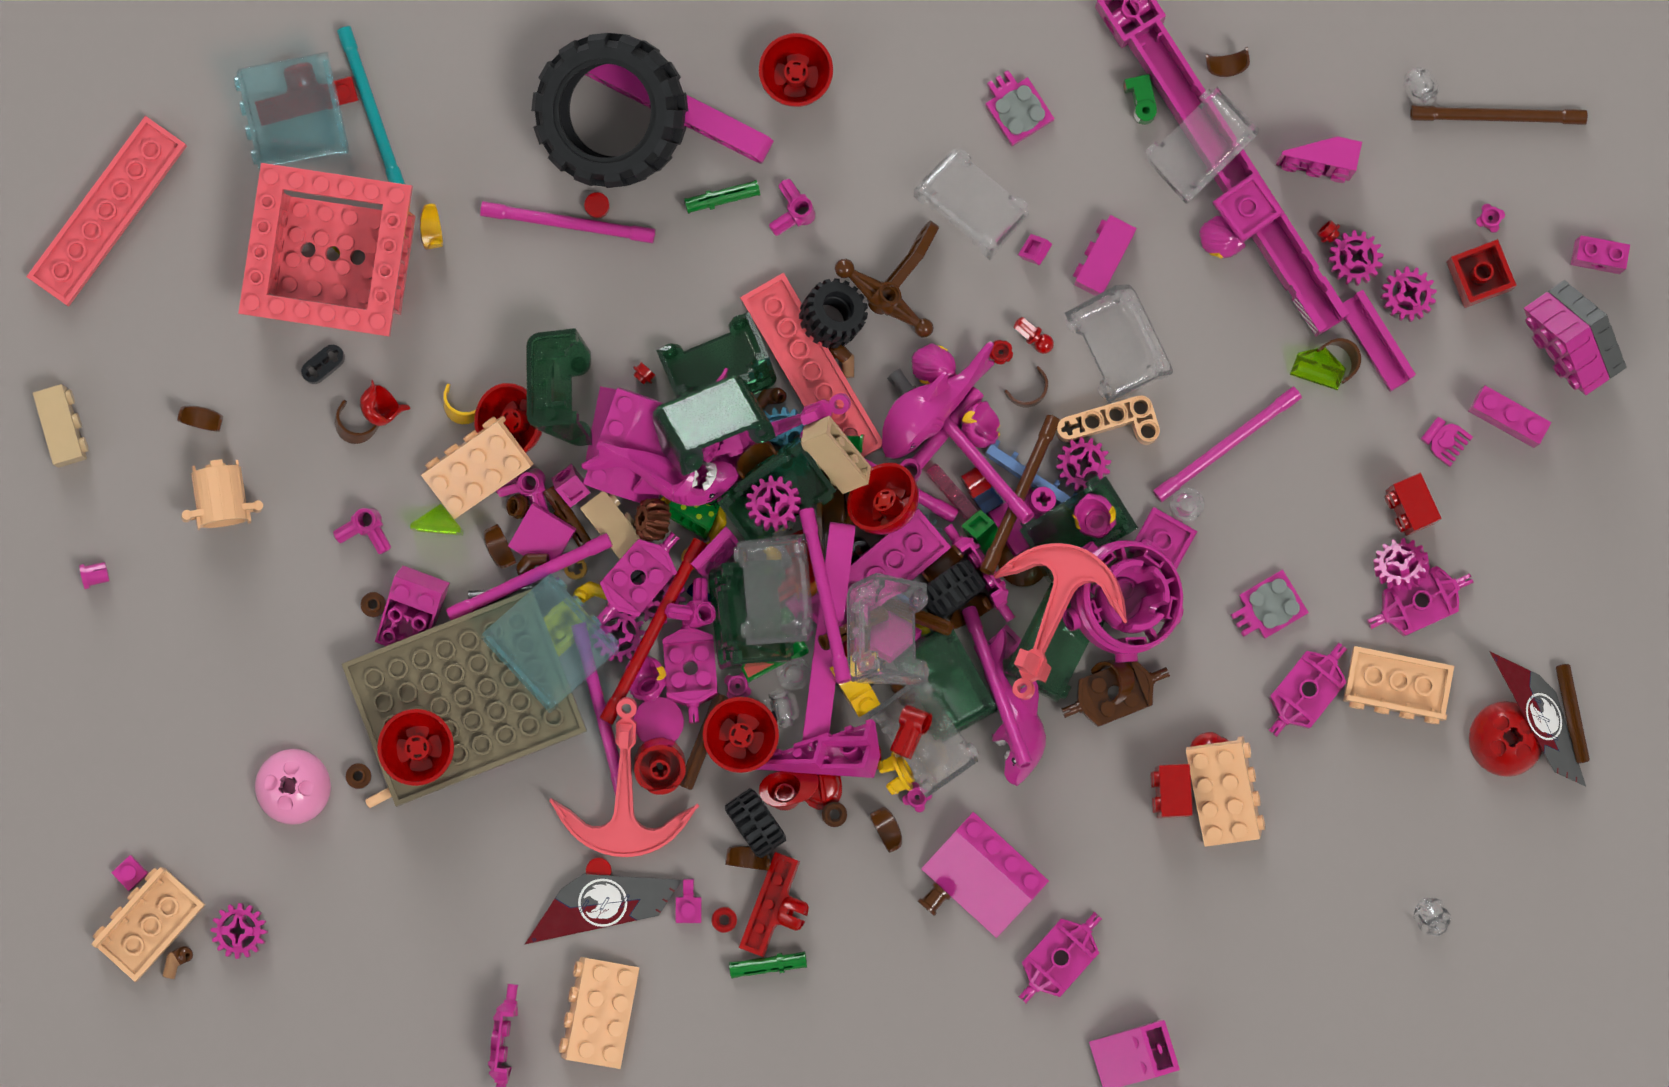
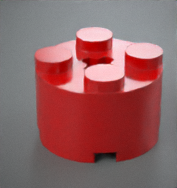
(673, 762)

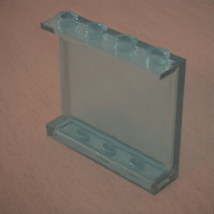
(292, 110)
(550, 642)

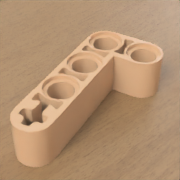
(1106, 423)

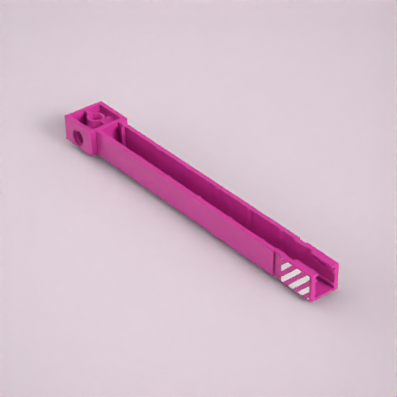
(1142, 29)

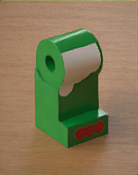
(1143, 98)

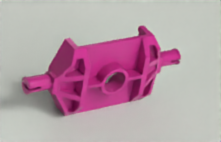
(975, 556)
(631, 597)
(1406, 617)
(690, 690)
(1303, 710)
(1040, 966)
(502, 1029)

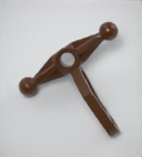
(886, 296)

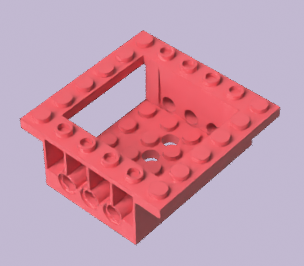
(287, 223)

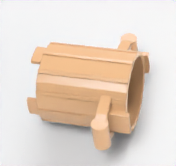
(220, 497)

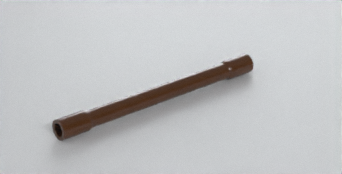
(1432, 113)
(1045, 436)

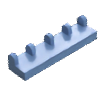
(1016, 468)

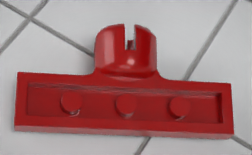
(774, 906)

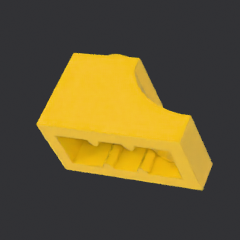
(859, 696)

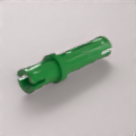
(722, 196)
(769, 964)

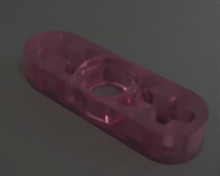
(951, 491)

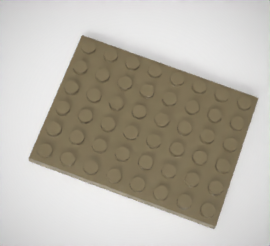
(468, 688)

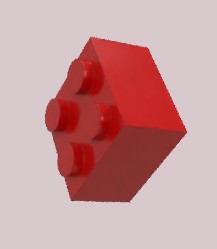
(1481, 273)
(1412, 504)
(1172, 791)

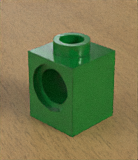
(981, 529)

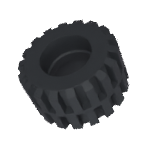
(844, 299)
(953, 589)
(755, 823)

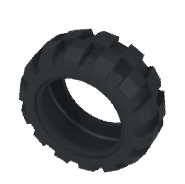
(553, 110)

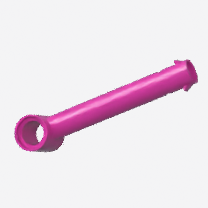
(934, 443)

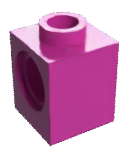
(570, 485)

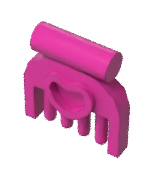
(1442, 438)

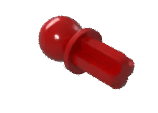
(1042, 342)

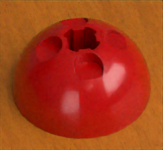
(796, 58)
(511, 402)
(885, 501)
(748, 718)
(1492, 736)
(405, 737)

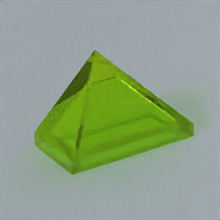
(1318, 368)
(437, 521)

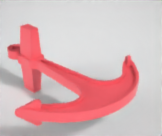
(1071, 569)
(623, 833)

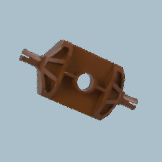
(1094, 698)

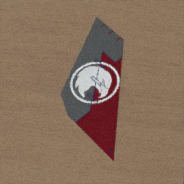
(1544, 715)
(602, 902)

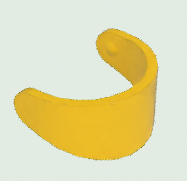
(430, 227)
(454, 415)

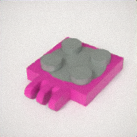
(1017, 108)
(1270, 606)

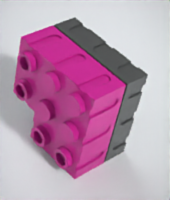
(1575, 337)

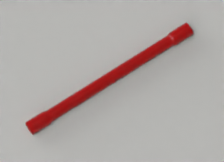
(609, 712)

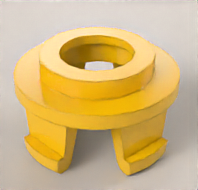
(905, 774)

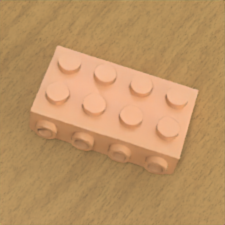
(476, 467)
(1398, 685)
(1225, 792)
(147, 923)
(599, 1012)

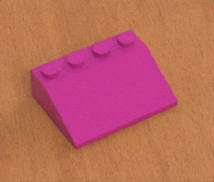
(626, 426)
(985, 875)

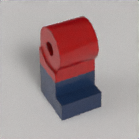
(981, 491)

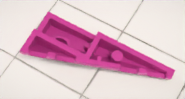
(841, 754)

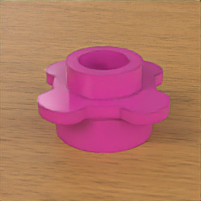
(1497, 214)
(740, 679)
(909, 799)

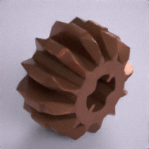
(652, 519)

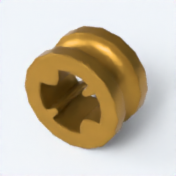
(571, 575)

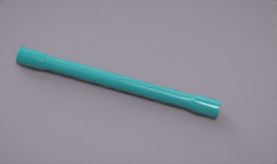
(351, 49)

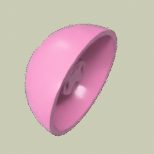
(309, 789)

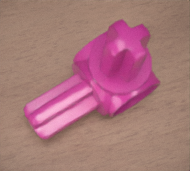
(795, 202)
(520, 484)
(357, 526)
(691, 610)

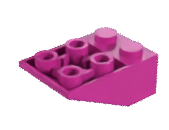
(1329, 157)
(411, 605)
(1134, 1055)

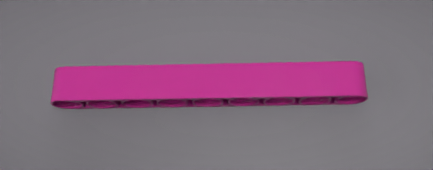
(699, 116)
(822, 681)

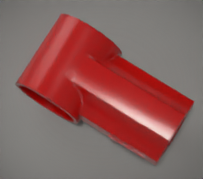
(913, 725)

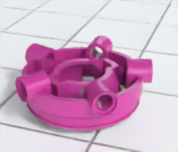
(1161, 604)

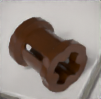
(934, 899)

